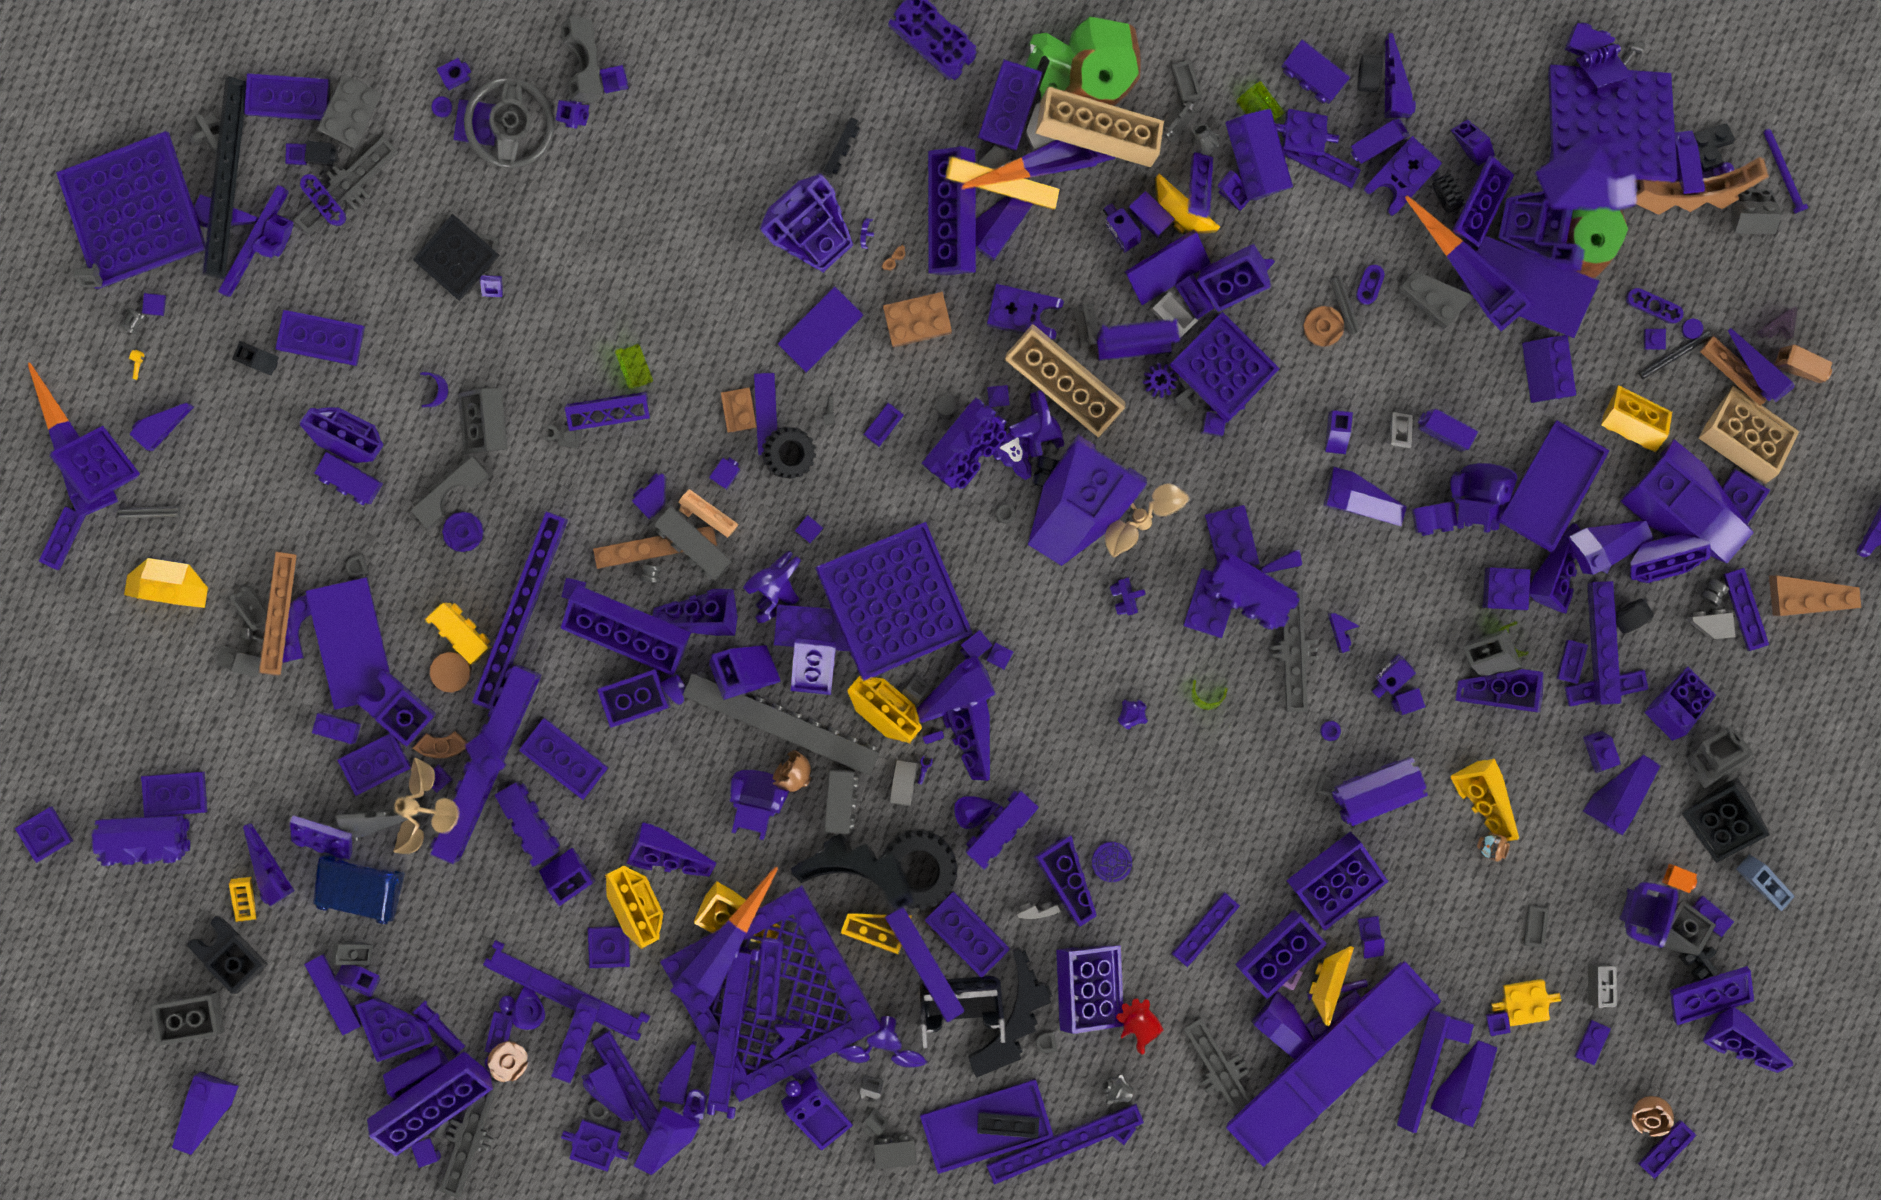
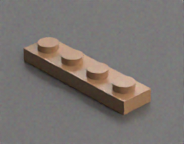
(1733, 368)

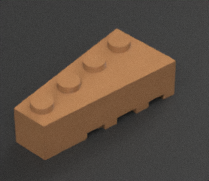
(1803, 596)

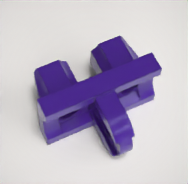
(1129, 605)
(694, 1106)

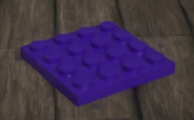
(1224, 367)

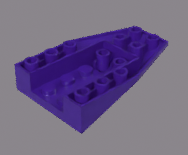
(1081, 501)

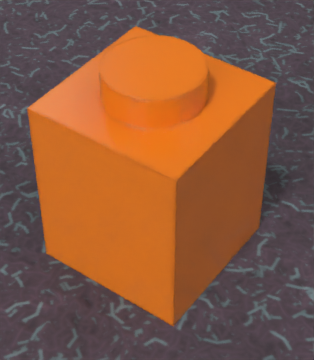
(1680, 878)

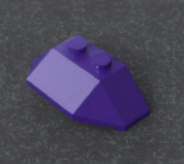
(342, 434)
(1668, 557)

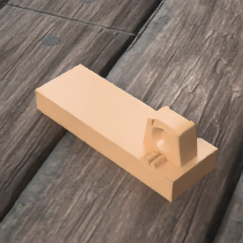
(695, 504)

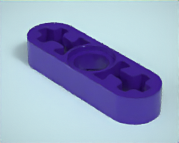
(309, 192)
(1662, 302)

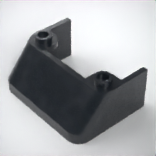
(978, 998)

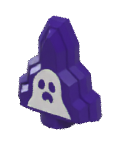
(1014, 454)

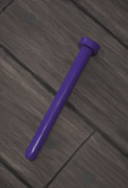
(1799, 206)

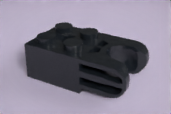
(221, 956)

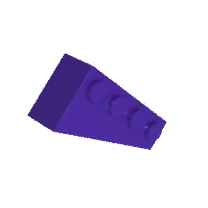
(1001, 828)
(1066, 877)

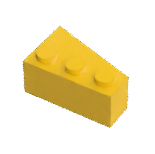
(872, 930)

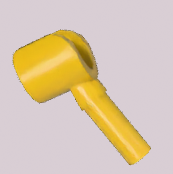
(135, 355)

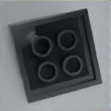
(1727, 820)

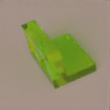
(1258, 99)
(634, 366)

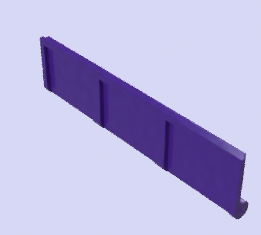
(1333, 1063)

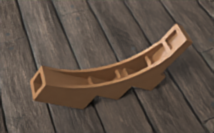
(1719, 190)

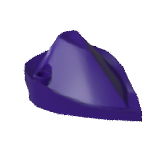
(973, 810)
(528, 1010)

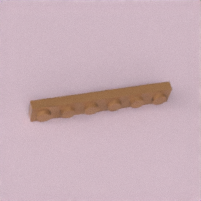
(641, 549)
(277, 614)

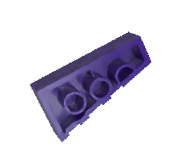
(528, 823)

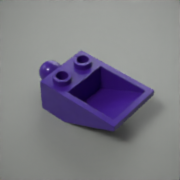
(814, 1112)

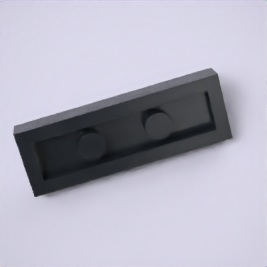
(842, 148)
(1008, 1124)

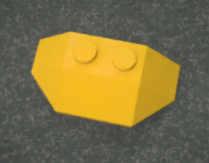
(1177, 206)
(166, 583)
(885, 708)
(634, 905)
(1329, 983)

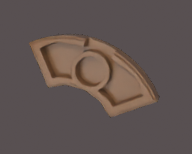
(440, 747)

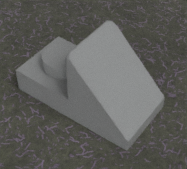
(1400, 430)

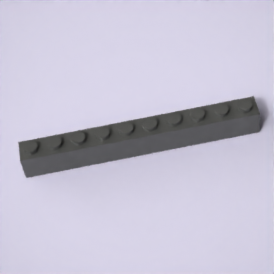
(784, 725)

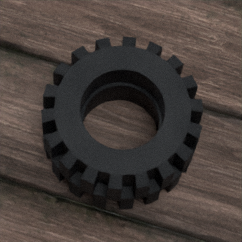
(772, 447)

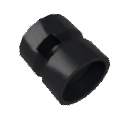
(1045, 466)

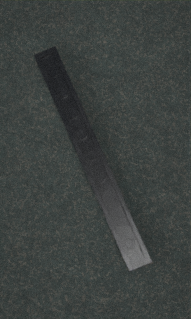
(224, 178)

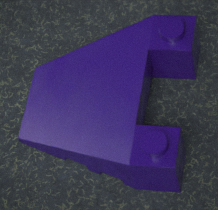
(1540, 230)

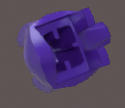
(1038, 426)
(774, 583)

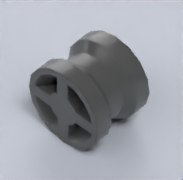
(650, 573)

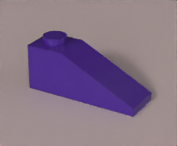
(1688, 163)
(202, 211)
(156, 428)
(675, 1083)
(606, 1089)

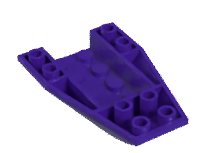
(1687, 499)

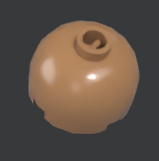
(794, 773)
(1652, 1116)

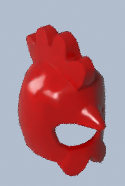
(1141, 1022)

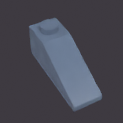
(1765, 881)

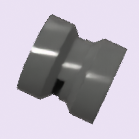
(1715, 592)

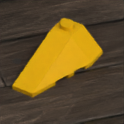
(1487, 790)
(719, 907)

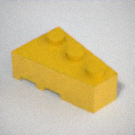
(459, 632)

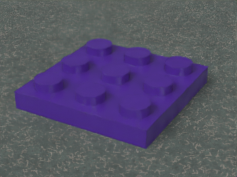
(94, 464)

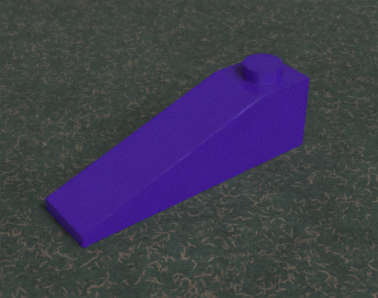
(269, 876)

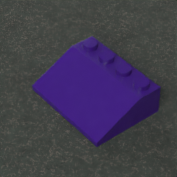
(1337, 880)
(1089, 988)

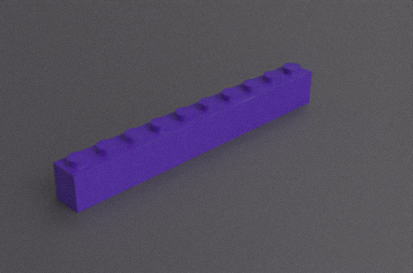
(520, 609)

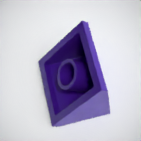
(1151, 214)

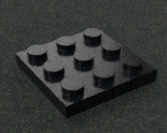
(456, 257)

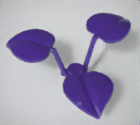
(884, 1039)

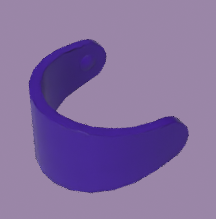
(442, 390)
(674, 688)

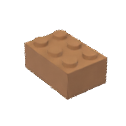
(917, 319)

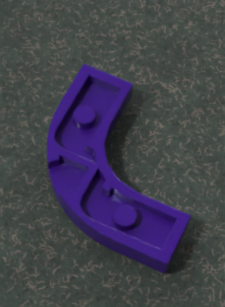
(298, 612)

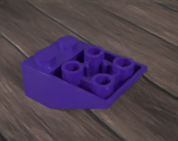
(743, 670)
(1680, 704)

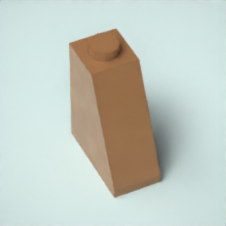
(1803, 363)

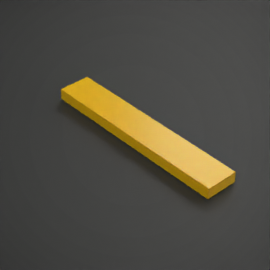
(1019, 189)

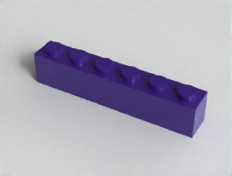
(1604, 643)

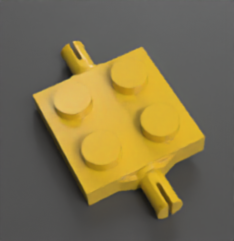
(1526, 1002)

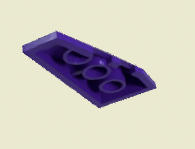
(1397, 88)
(999, 224)
(1768, 377)
(1358, 496)
(1607, 544)
(1553, 578)
(703, 614)
(964, 685)
(1512, 690)
(972, 734)
(1621, 798)
(660, 848)
(1283, 1025)
(1741, 1035)
(1464, 1089)
(203, 1108)
(665, 1140)

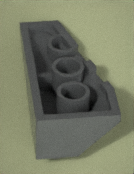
(367, 822)

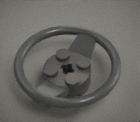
(509, 135)

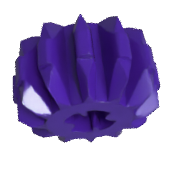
(1163, 387)

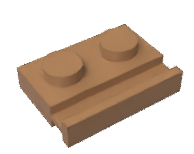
(738, 410)

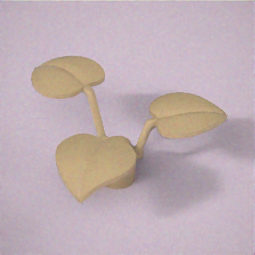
(1123, 536)
(445, 813)

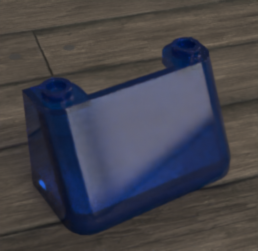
(357, 889)

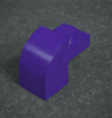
(275, 236)

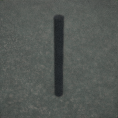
(1675, 355)

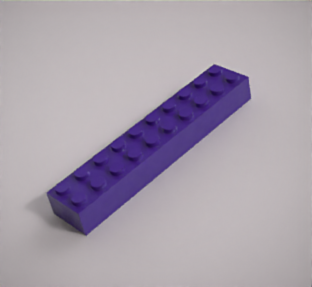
(476, 785)

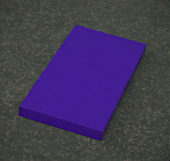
(1557, 294)
(1554, 486)
(349, 640)
(954, 1133)

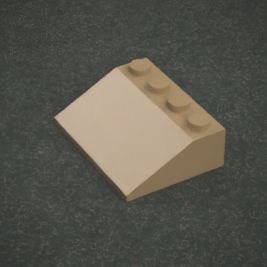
(1749, 436)

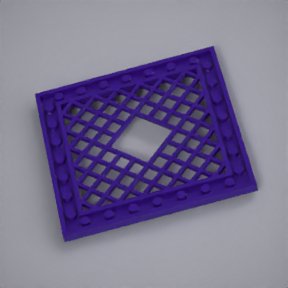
(863, 1018)

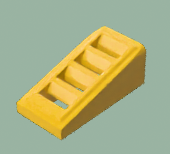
(239, 882)

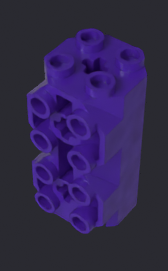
(933, 37)
(970, 437)
(1252, 592)
(1379, 791)
(141, 839)

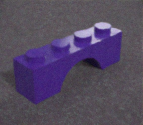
(576, 1039)

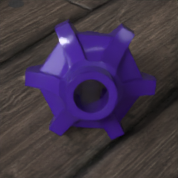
(1132, 713)

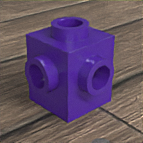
(572, 113)

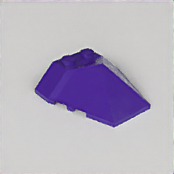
(1590, 176)
(808, 223)

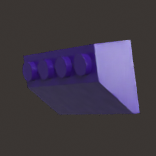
(1259, 154)
(1483, 202)
(1280, 954)

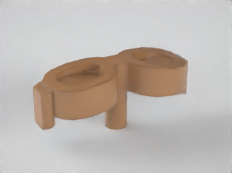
(899, 254)

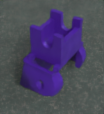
(1485, 490)
(755, 800)
(1649, 912)

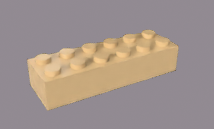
(1099, 127)
(1065, 380)

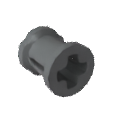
(133, 321)

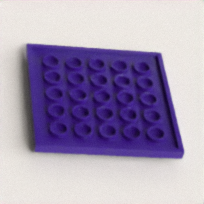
(1630, 110)
(132, 209)
(893, 601)

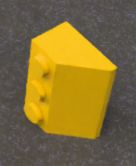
(1637, 419)

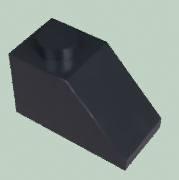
(255, 358)

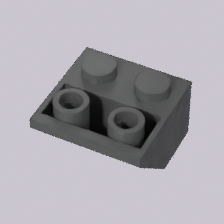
(1756, 212)
(1492, 654)

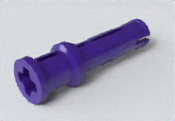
(432, 1020)

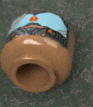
(1493, 846)

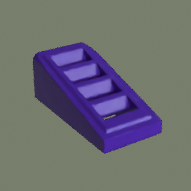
(1288, 561)

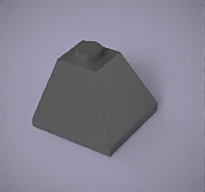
(1688, 930)

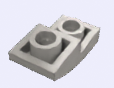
(903, 783)
(1030, 911)

